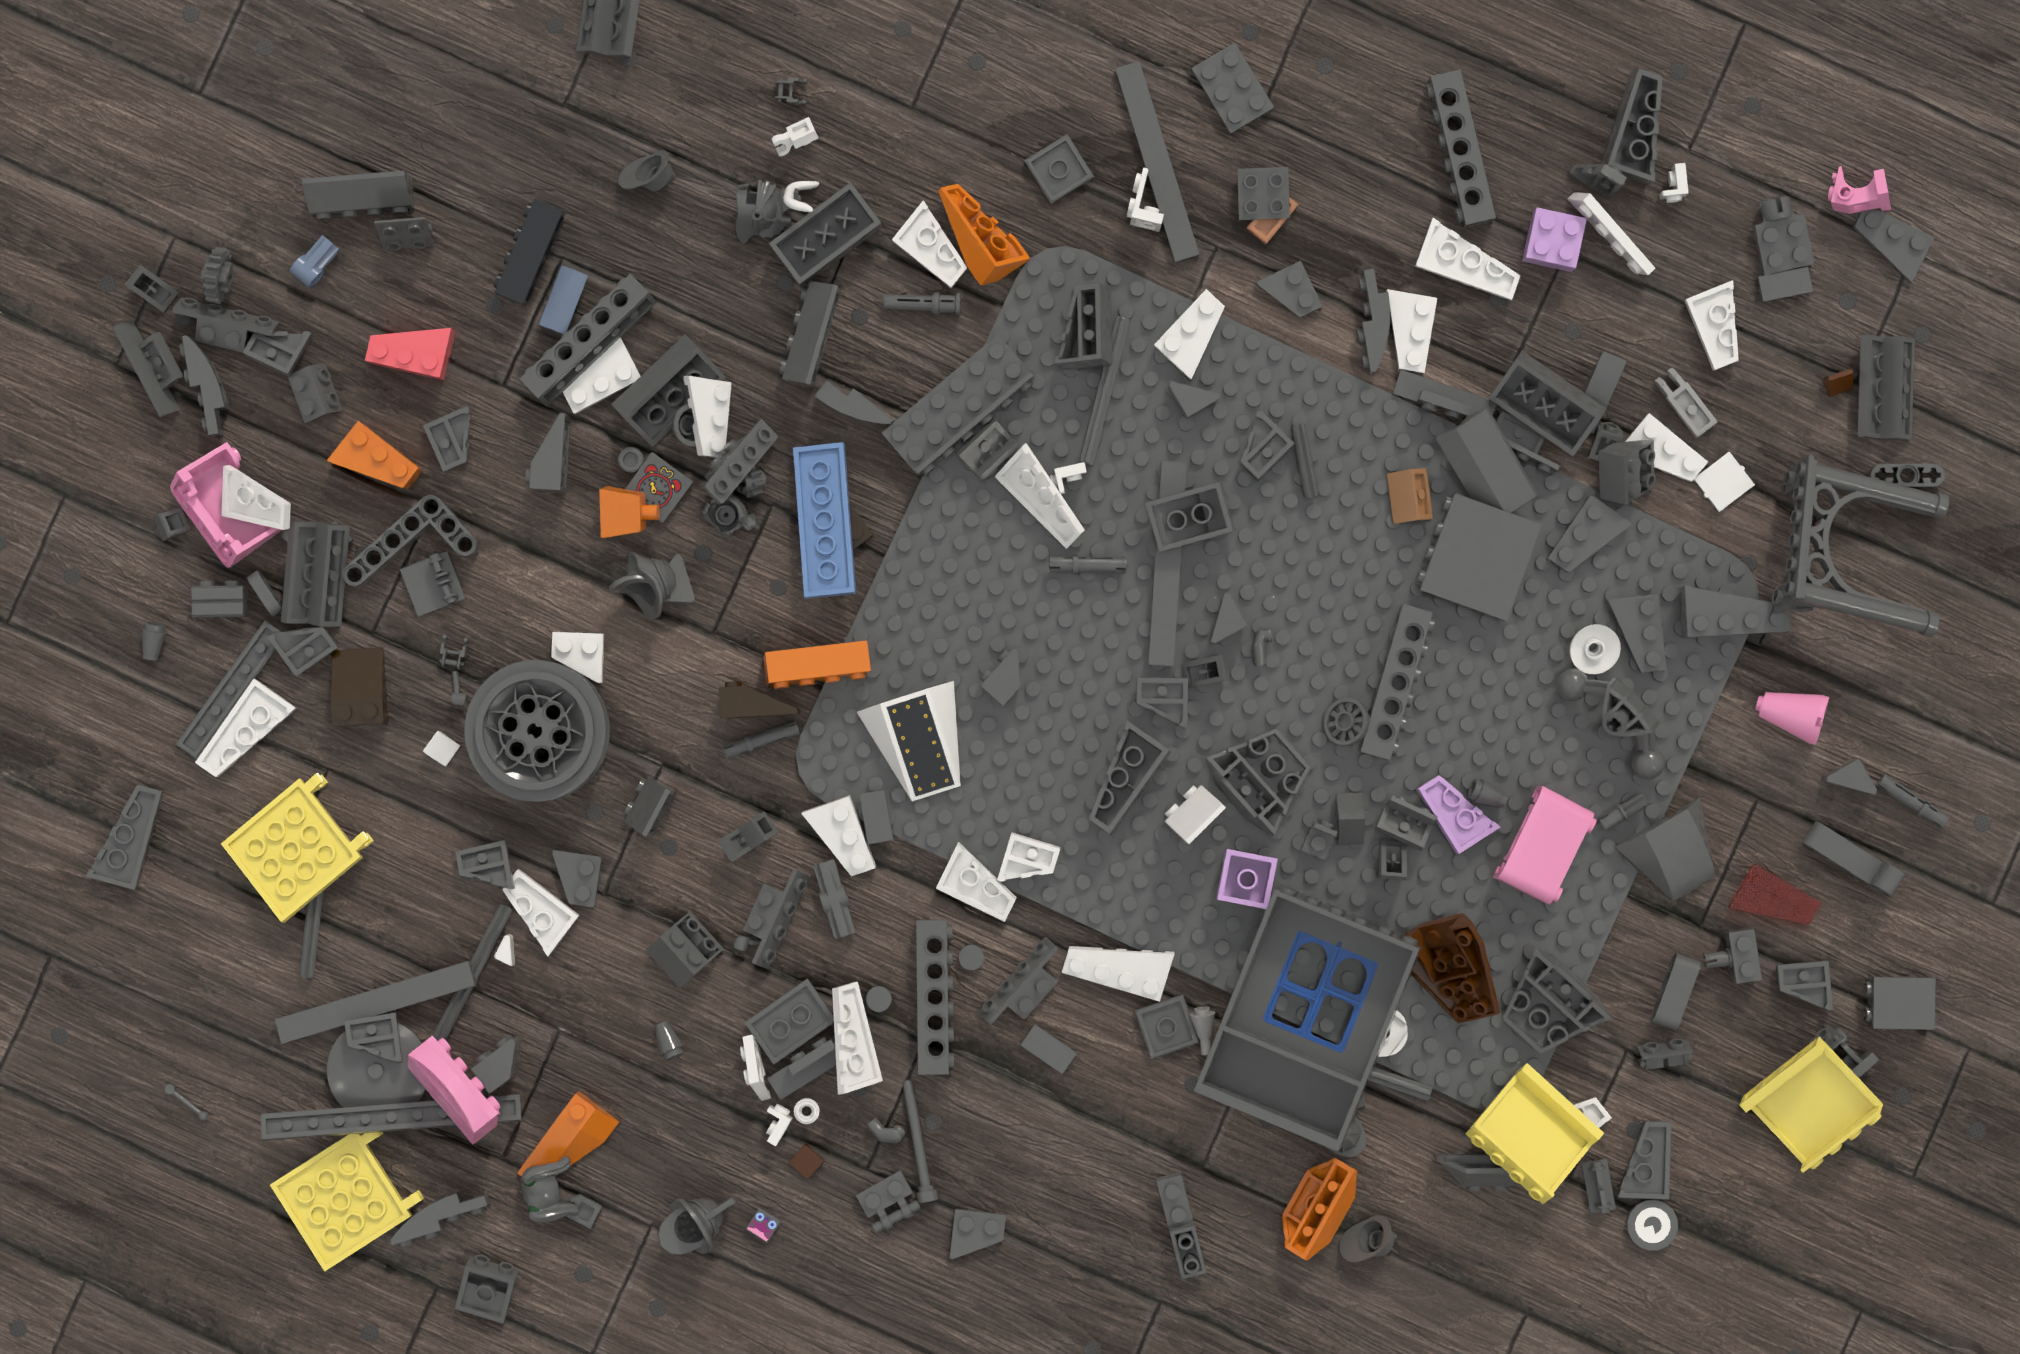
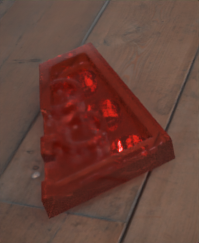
(1773, 897)

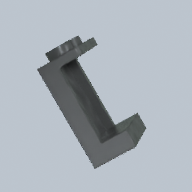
(1900, 1002)

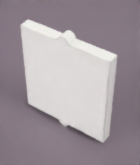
(1724, 481)

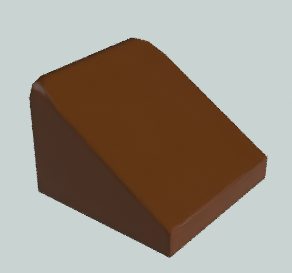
(1839, 382)
(806, 1161)

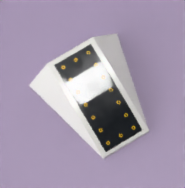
(918, 739)

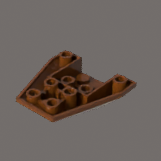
(1455, 967)

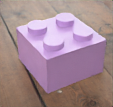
(1554, 239)
(1246, 878)

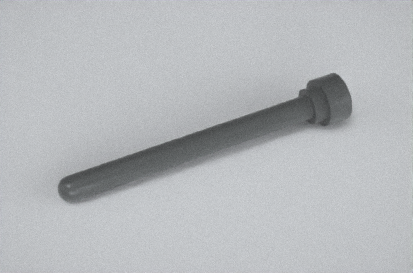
(926, 1190)

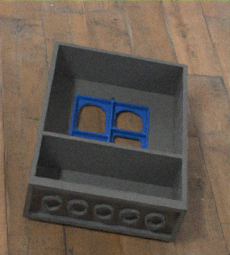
(1285, 1070)

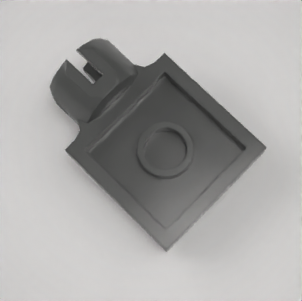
(1782, 237)

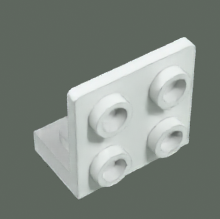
(1149, 216)

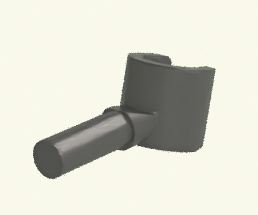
(457, 698)
(742, 942)

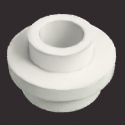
(803, 1118)

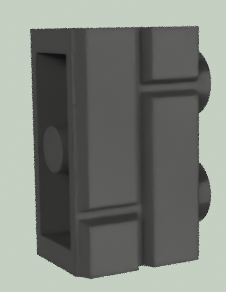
(219, 601)

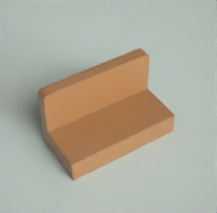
(1409, 495)

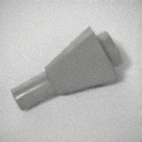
(1203, 1023)

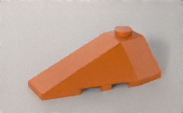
(983, 244)
(573, 1134)

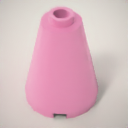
(1794, 713)

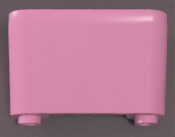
(200, 496)
(1545, 845)

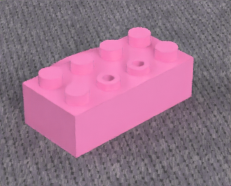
(453, 1089)

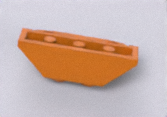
(1318, 1207)

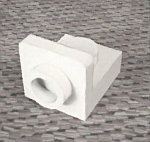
(1678, 179)
(1071, 472)
(778, 1128)

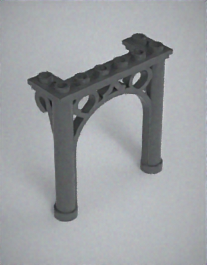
(1802, 589)

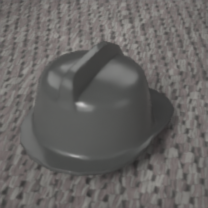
(649, 172)
(1367, 1239)

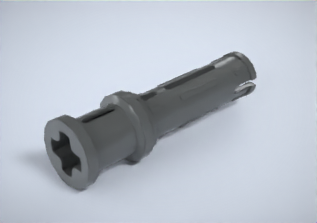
(935, 303)

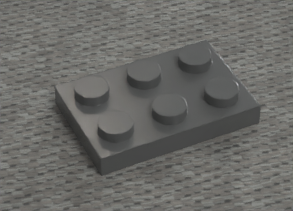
(1232, 88)
(790, 1021)

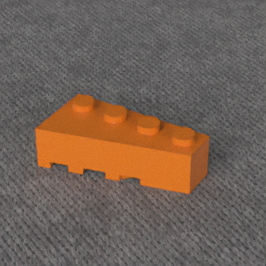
(815, 664)

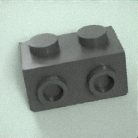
(314, 392)
(988, 449)
(1406, 822)

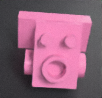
(1854, 200)

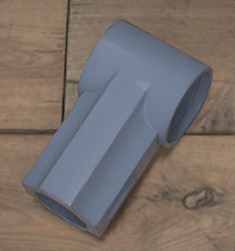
(310, 267)

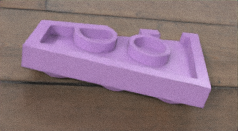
(1457, 817)

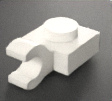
(798, 135)

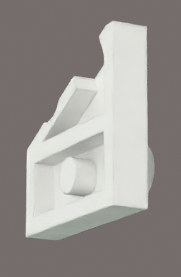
(580, 652)
(1027, 858)
(755, 1069)

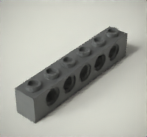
(1453, 85)
(587, 352)
(1407, 617)
(927, 1062)

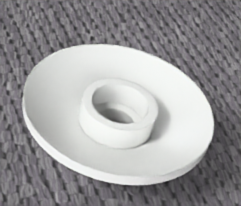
(1600, 658)

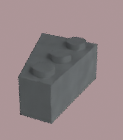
(1088, 330)

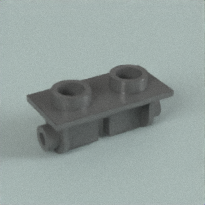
(1676, 1051)
(1598, 1186)

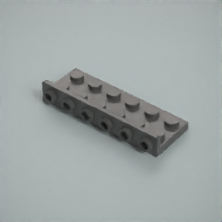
(958, 406)

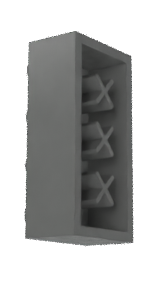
(825, 235)
(1547, 403)

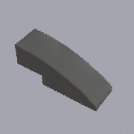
(1604, 379)
(852, 406)

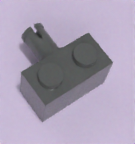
(1739, 956)

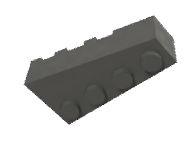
(1636, 128)
(1721, 614)
(1130, 772)

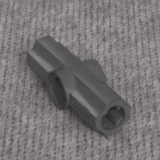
(834, 899)

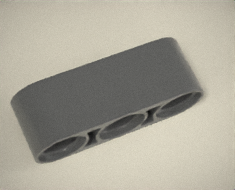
(1675, 991)

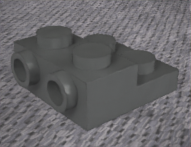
(487, 1288)

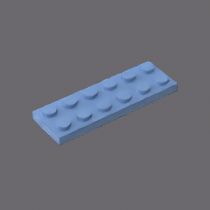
(824, 520)

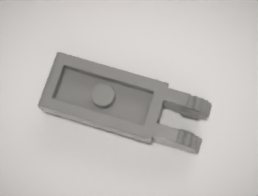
(1687, 404)

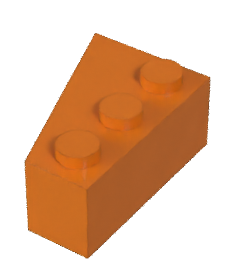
(374, 457)

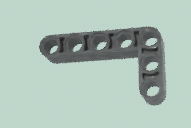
(408, 537)

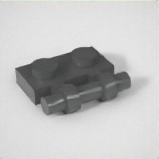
(882, 1195)

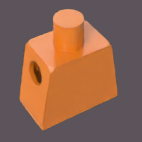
(624, 511)

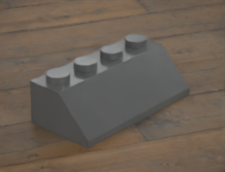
(359, 194)
(811, 334)
(661, 390)

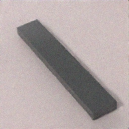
(229, 691)

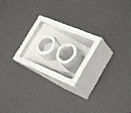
(1194, 813)

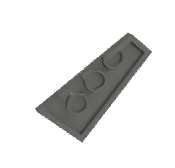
(127, 846)

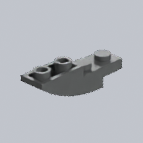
(1376, 331)
(203, 375)
(429, 1219)
(1181, 1225)

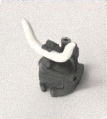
(763, 210)

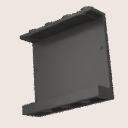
(1478, 556)

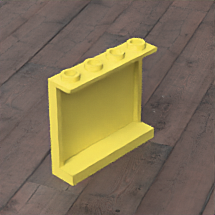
(1813, 1103)
(1534, 1133)

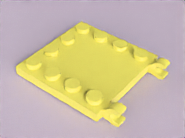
(294, 848)
(342, 1199)

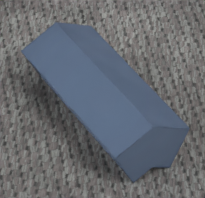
(563, 300)

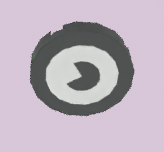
(1652, 1224)

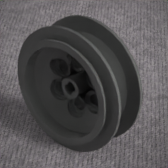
(581, 717)

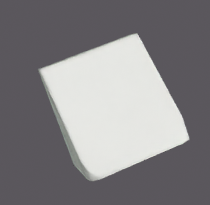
(441, 748)
(506, 950)

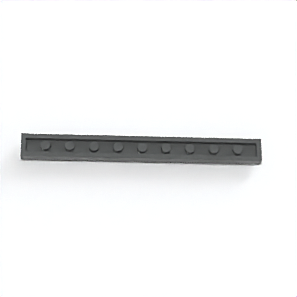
(370, 1119)

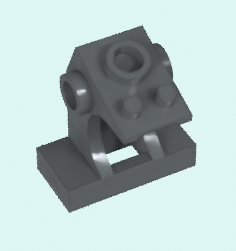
(1837, 1037)

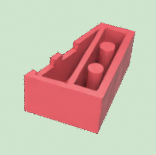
(413, 352)

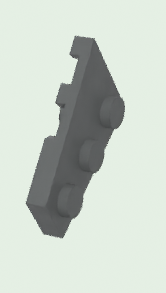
(1642, 628)
(1649, 1164)

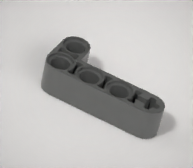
(1853, 860)

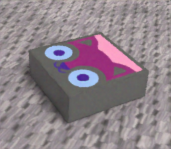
(763, 1224)

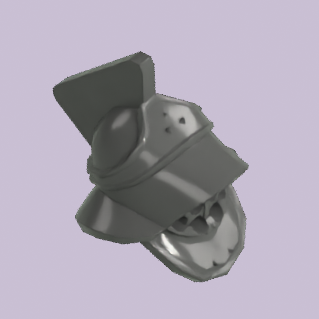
(655, 583)
(699, 1219)

